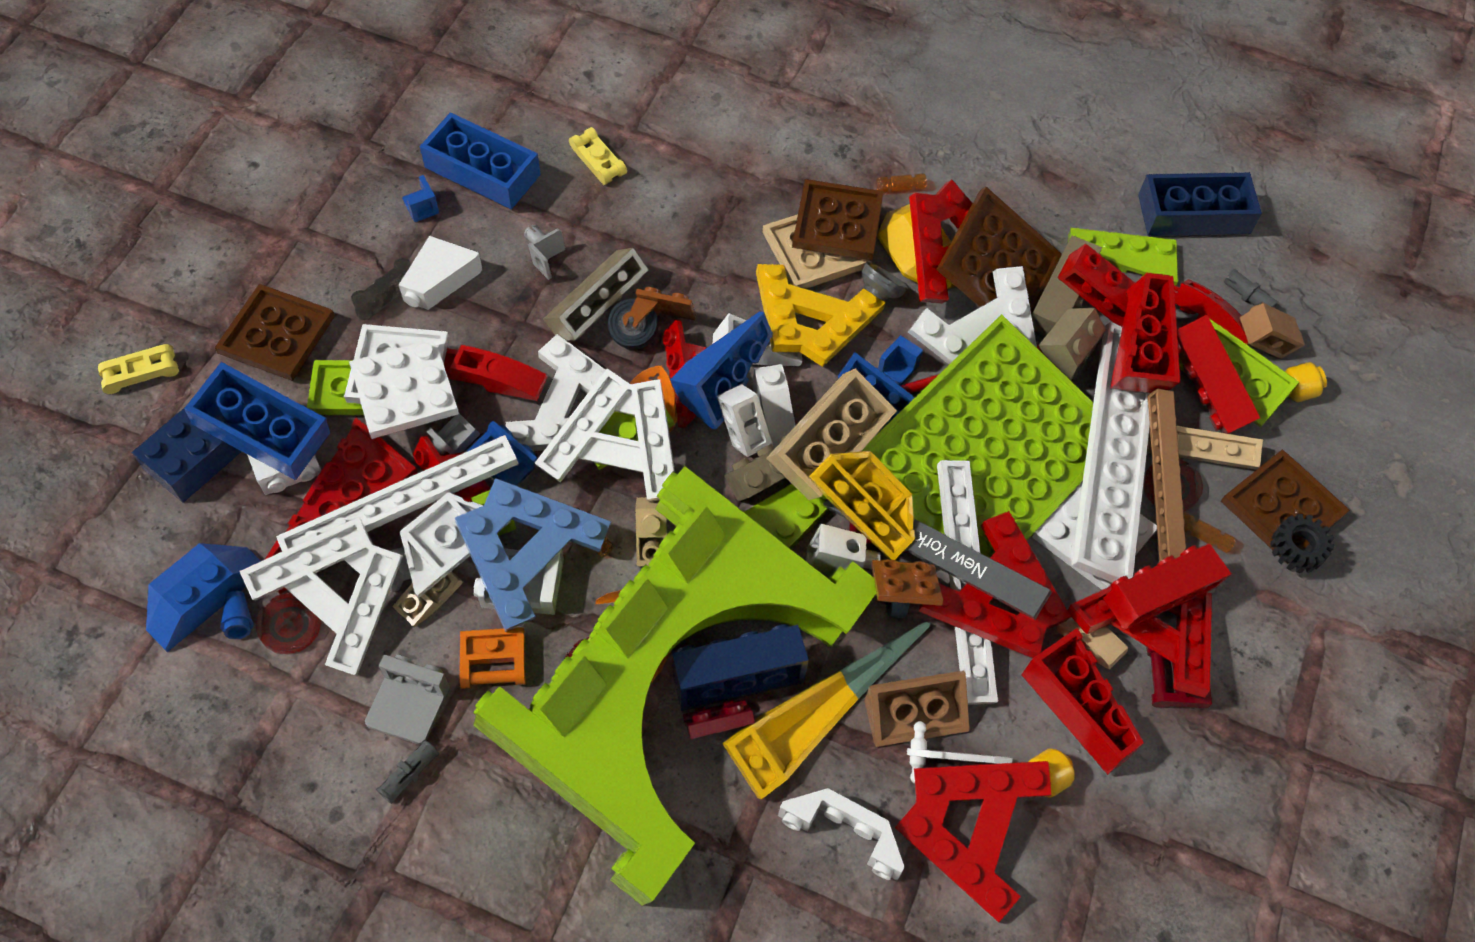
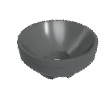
(881, 282)

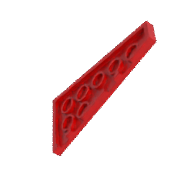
(353, 473)

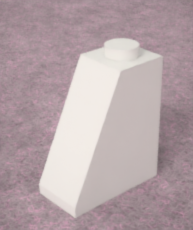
(438, 272)

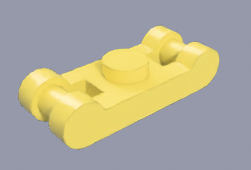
(597, 156)
(137, 368)

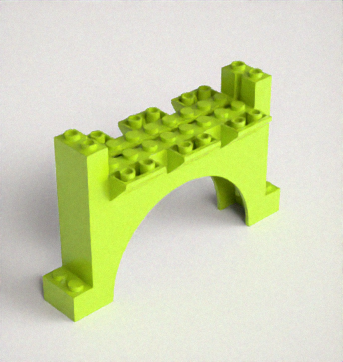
(588, 721)

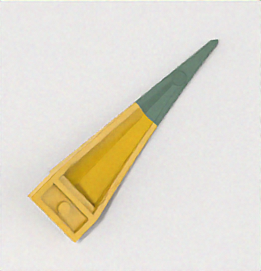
(788, 733)

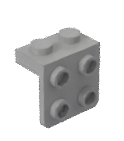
(407, 699)

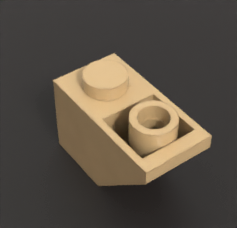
(650, 530)

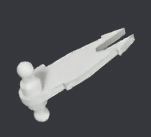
(919, 752)

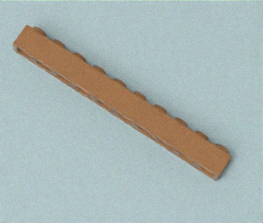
(1166, 474)

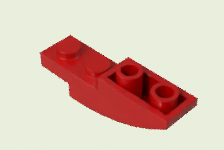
(1197, 298)
(494, 372)

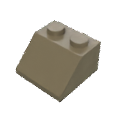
(1073, 340)

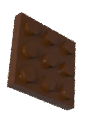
(838, 219)
(275, 332)
(1278, 491)

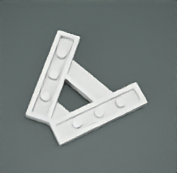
(952, 339)
(572, 373)
(581, 436)
(350, 621)

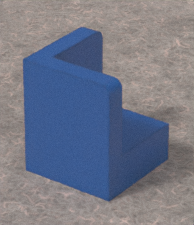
(421, 203)
(900, 360)

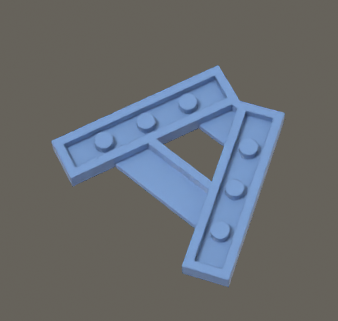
(556, 527)

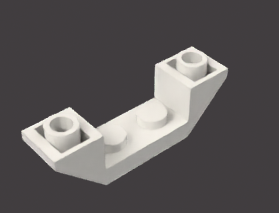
(800, 812)

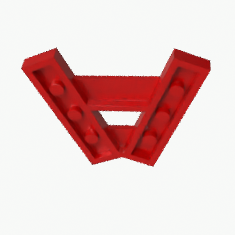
(926, 219)
(971, 607)
(1185, 646)
(972, 866)

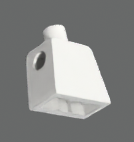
(836, 548)

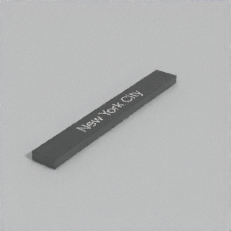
(974, 569)

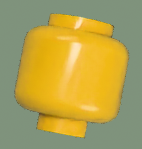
(1311, 381)
(1060, 769)

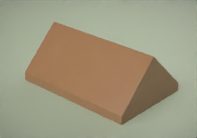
(933, 699)

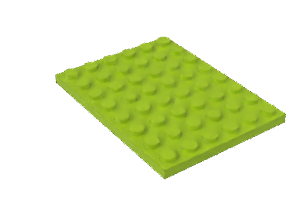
(1004, 414)

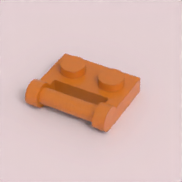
(492, 647)

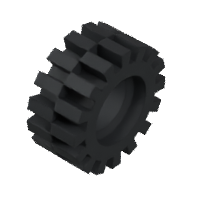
(1312, 533)

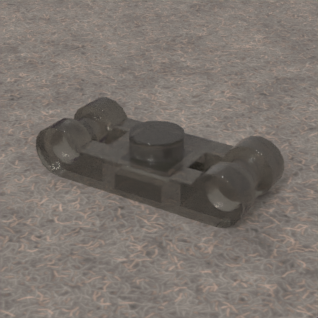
(381, 292)

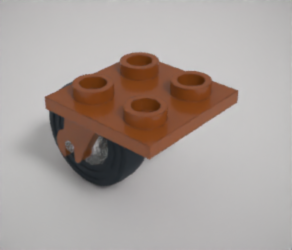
(635, 321)
(905, 584)

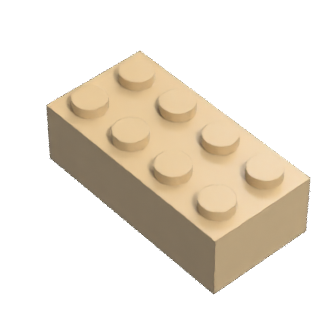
(838, 423)

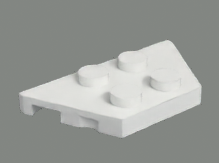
(435, 543)

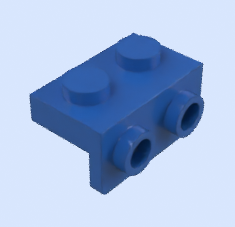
(524, 454)

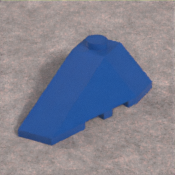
(721, 368)

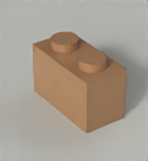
(1272, 330)

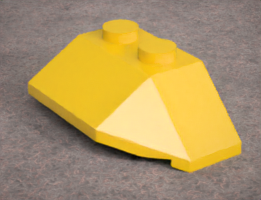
(897, 239)
(869, 499)

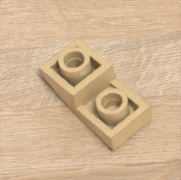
(417, 609)
(1102, 643)

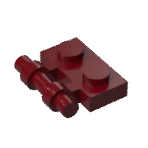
(718, 718)

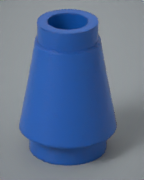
(236, 617)

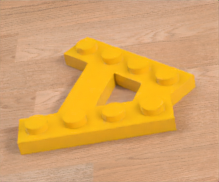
(842, 317)

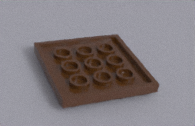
(996, 239)

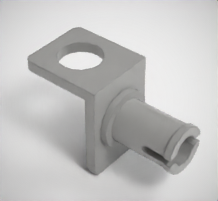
(544, 247)

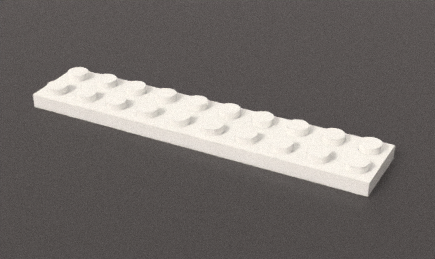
(1112, 473)

